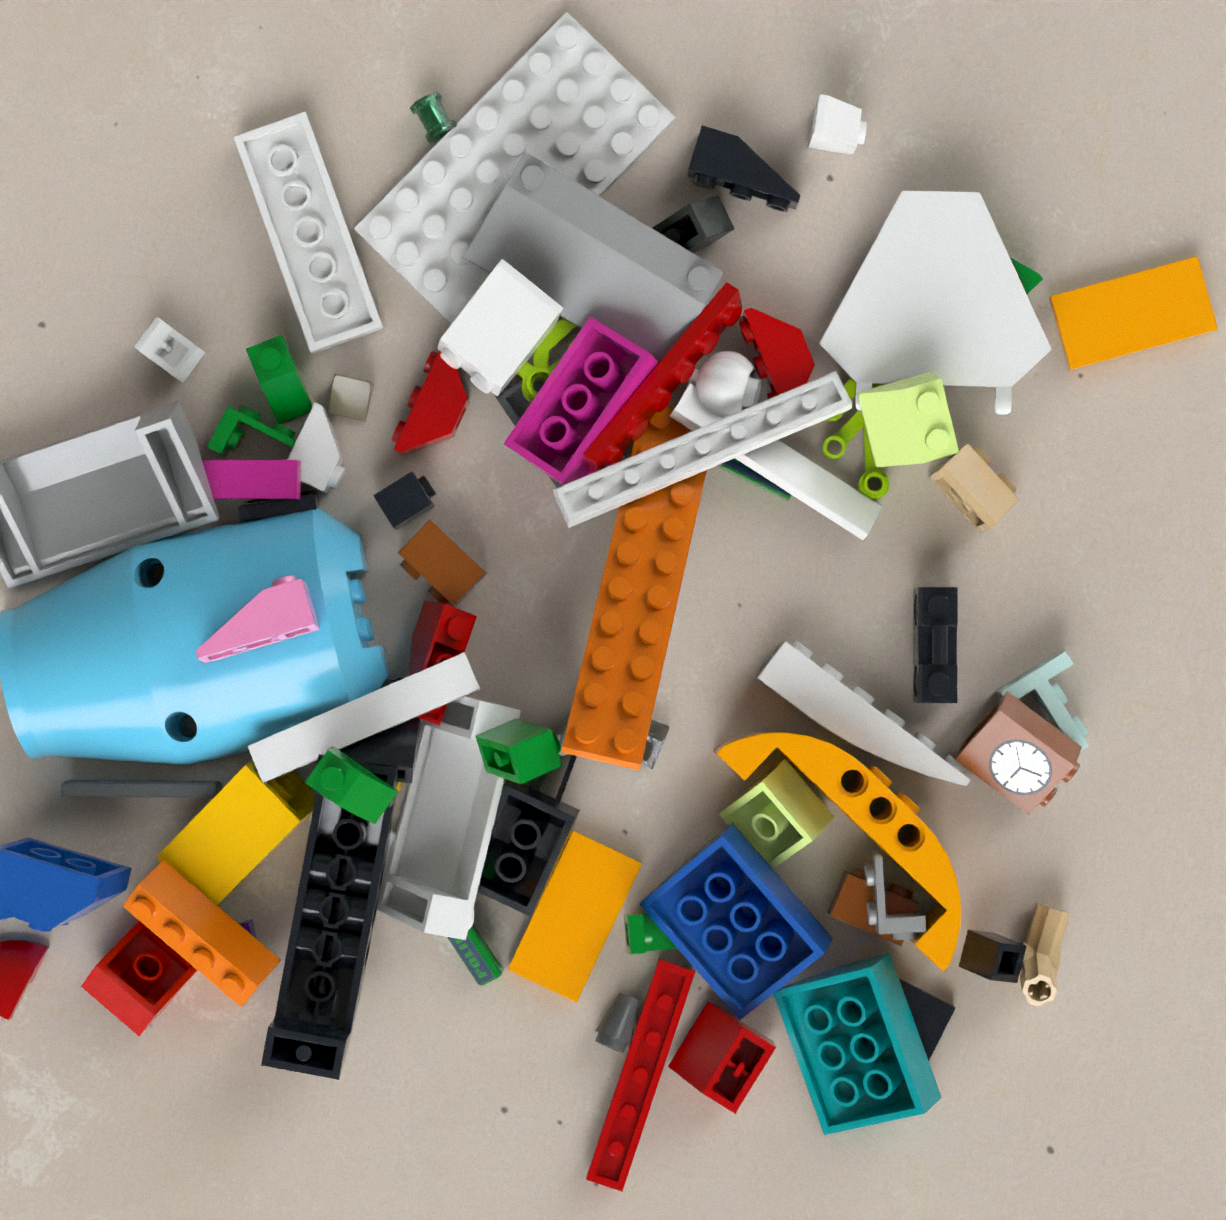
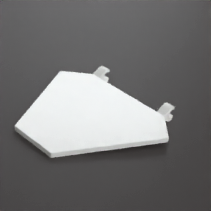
(937, 301)

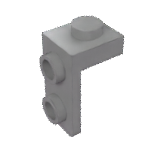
(902, 925)

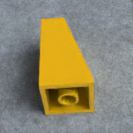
(238, 830)

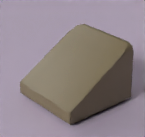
(350, 397)

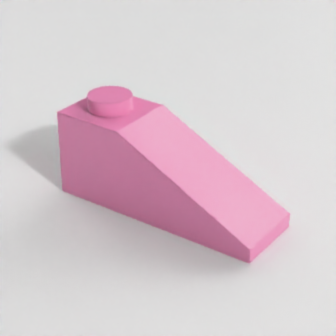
(268, 618)

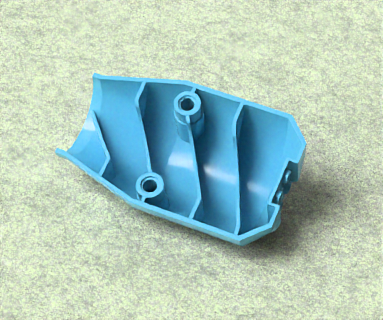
(114, 662)

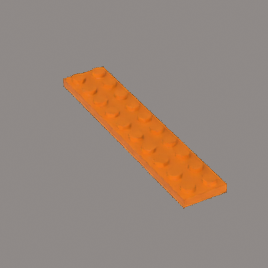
(634, 615)

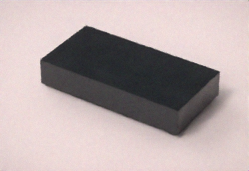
(271, 507)

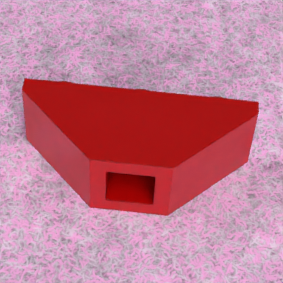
(780, 351)
(435, 408)

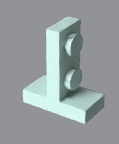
(1049, 696)

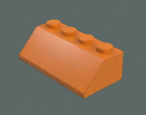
(201, 933)

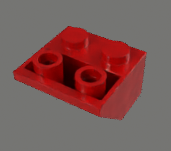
(722, 1056)

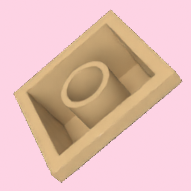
(975, 487)

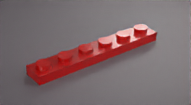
(658, 387)
(640, 1074)

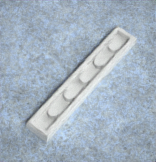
(792, 473)
(364, 717)

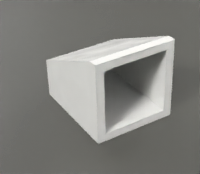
(499, 329)

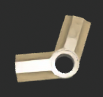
(1042, 954)

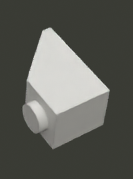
(836, 126)
(319, 452)

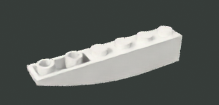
(850, 713)

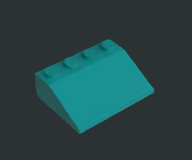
(858, 1045)

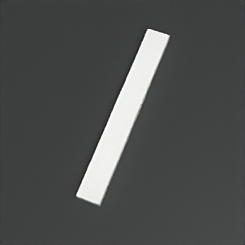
(702, 449)

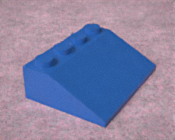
(737, 921)

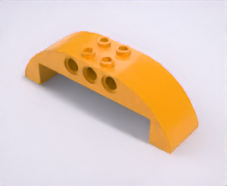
(919, 857)

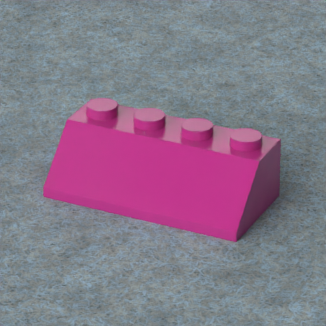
(579, 401)

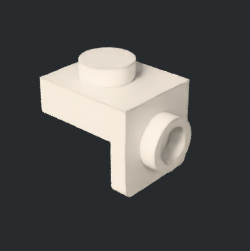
(169, 349)

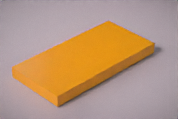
(1133, 313)
(575, 916)

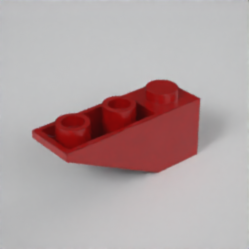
(438, 636)

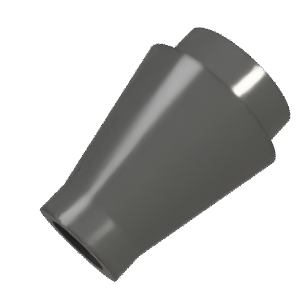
(618, 1024)

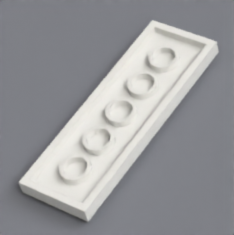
(308, 232)

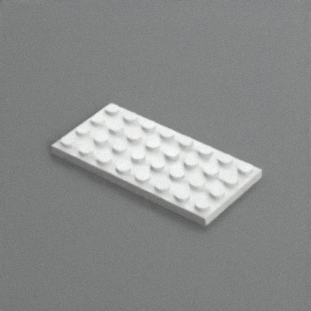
(558, 103)

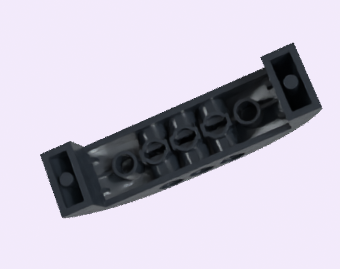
(329, 936)

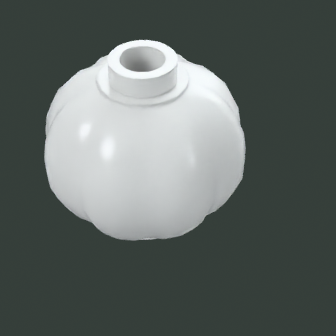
(726, 383)

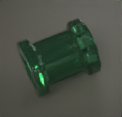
(433, 116)

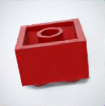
(138, 978)

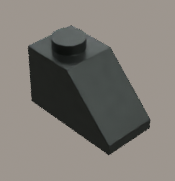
(697, 224)

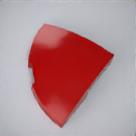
(17, 969)

